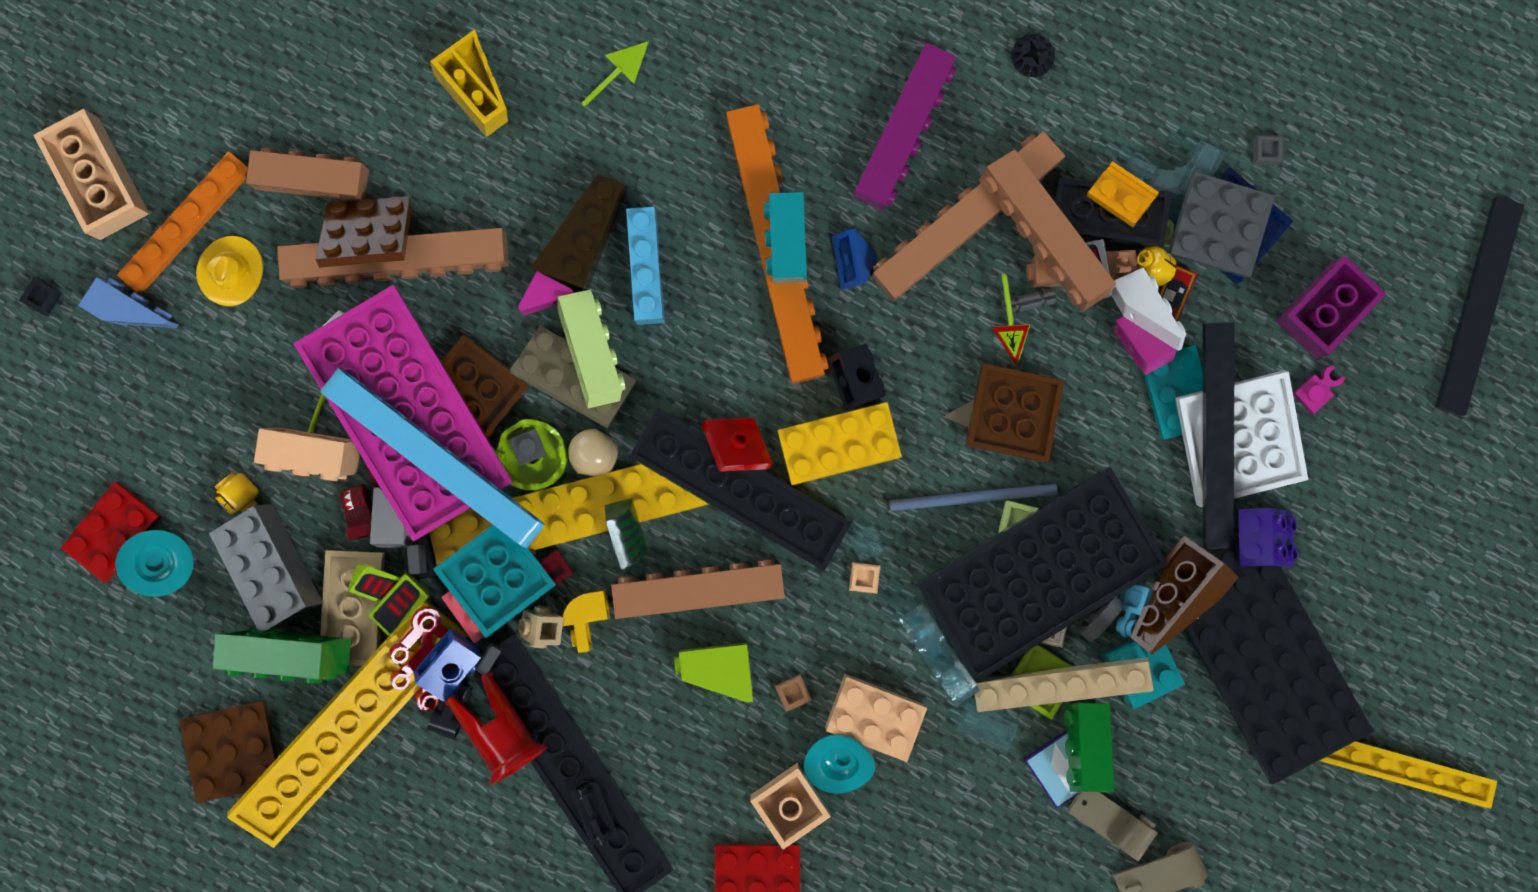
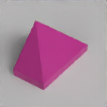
(542, 294)

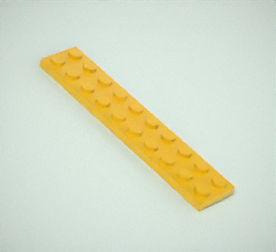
(575, 509)
(329, 742)

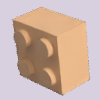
(790, 806)

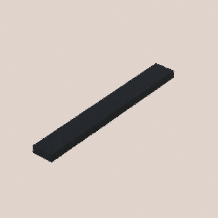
(1479, 306)
(1218, 435)

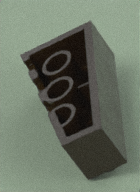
(581, 238)

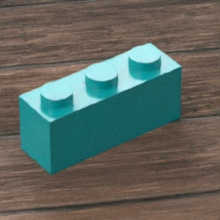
(786, 237)

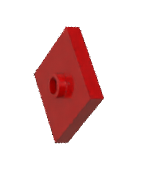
(736, 444)

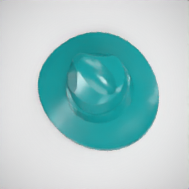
(154, 563)
(838, 764)

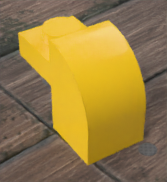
(581, 611)

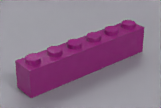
(904, 127)

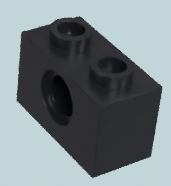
(844, 369)

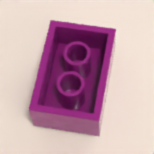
(1330, 307)

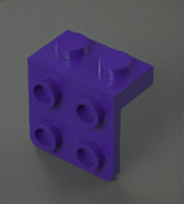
(1267, 537)

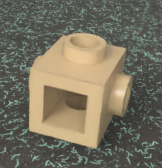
(541, 627)

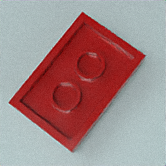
(106, 529)
(757, 868)

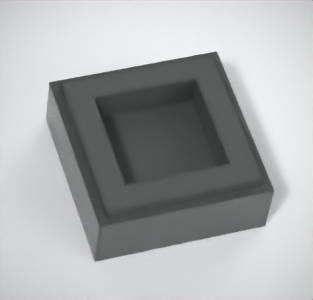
(1268, 150)
(416, 559)
(488, 658)

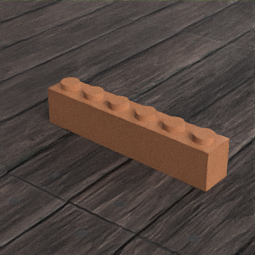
(1048, 231)
(699, 590)

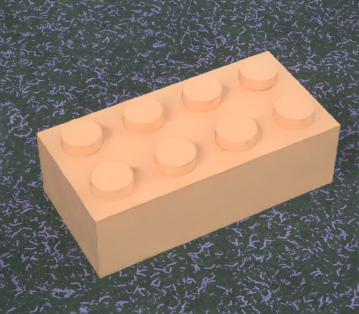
(91, 174)

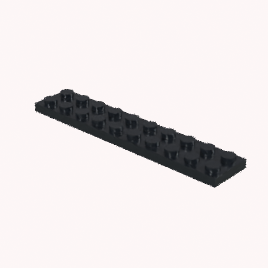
(632, 857)

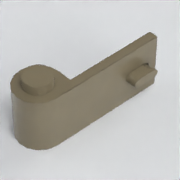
(1114, 823)
(1169, 873)

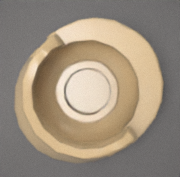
(592, 453)

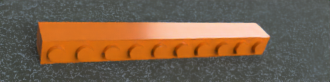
(788, 299)

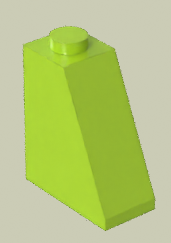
(718, 669)

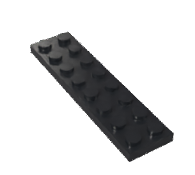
(747, 496)

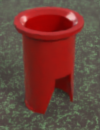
(504, 741)

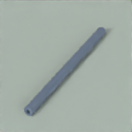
(973, 497)

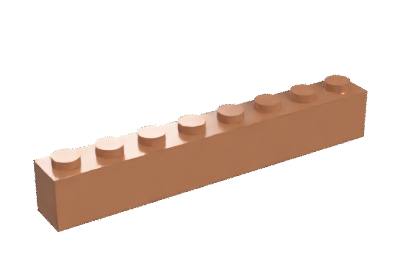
(956, 224)
(424, 254)

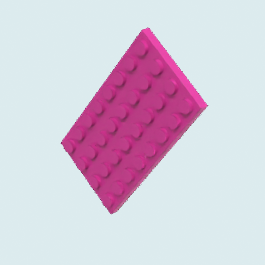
(394, 359)

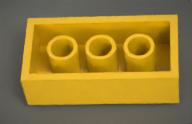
(839, 444)

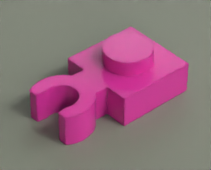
(1316, 391)

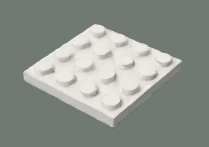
(1265, 436)

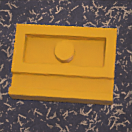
(1122, 194)

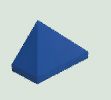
(853, 258)

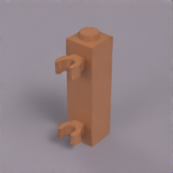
(1119, 265)

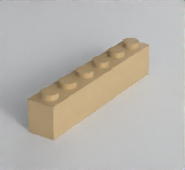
(1064, 684)

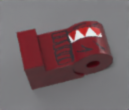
(357, 511)

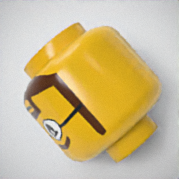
(1157, 263)
(236, 493)

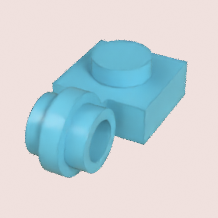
(1134, 601)

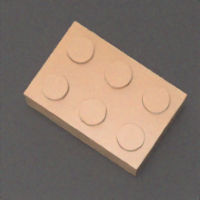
(306, 453)
(876, 717)

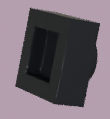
(40, 296)

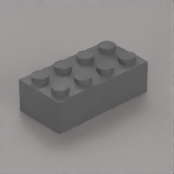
(265, 568)

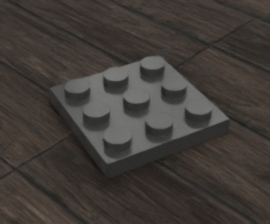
(1221, 224)

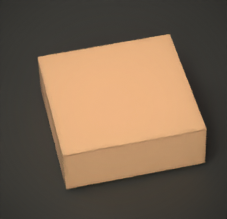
(864, 577)

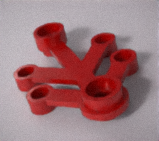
(425, 633)

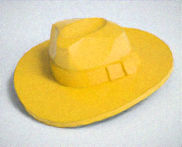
(230, 270)

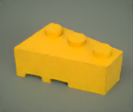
(469, 81)

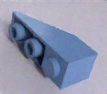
(113, 305)

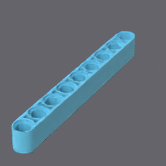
(432, 457)

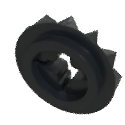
(1027, 65)

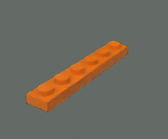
(184, 223)

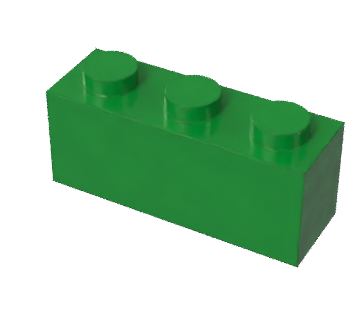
(1089, 747)

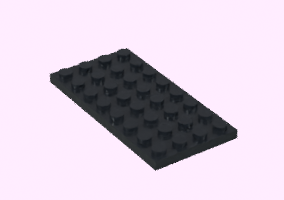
(1041, 574)
(1275, 671)

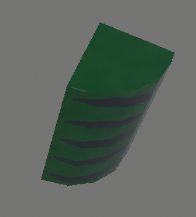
(625, 532)

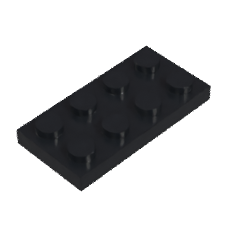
(1097, 223)

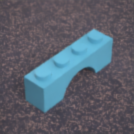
(644, 265)

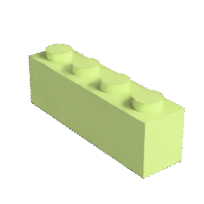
(590, 349)

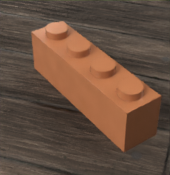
(307, 175)

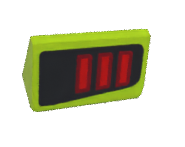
(371, 582)
(399, 604)

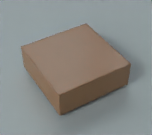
(793, 692)

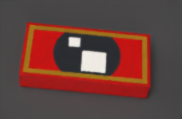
(1177, 290)

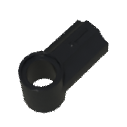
(443, 720)

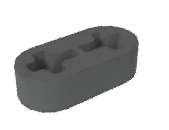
(1096, 622)

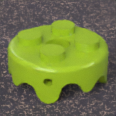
(546, 469)

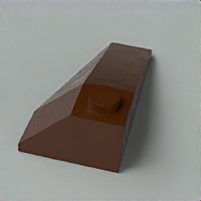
(1185, 591)

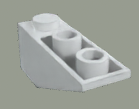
(1142, 304)

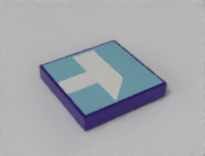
(1050, 768)

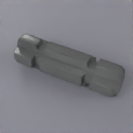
(1031, 301)

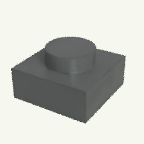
(528, 447)

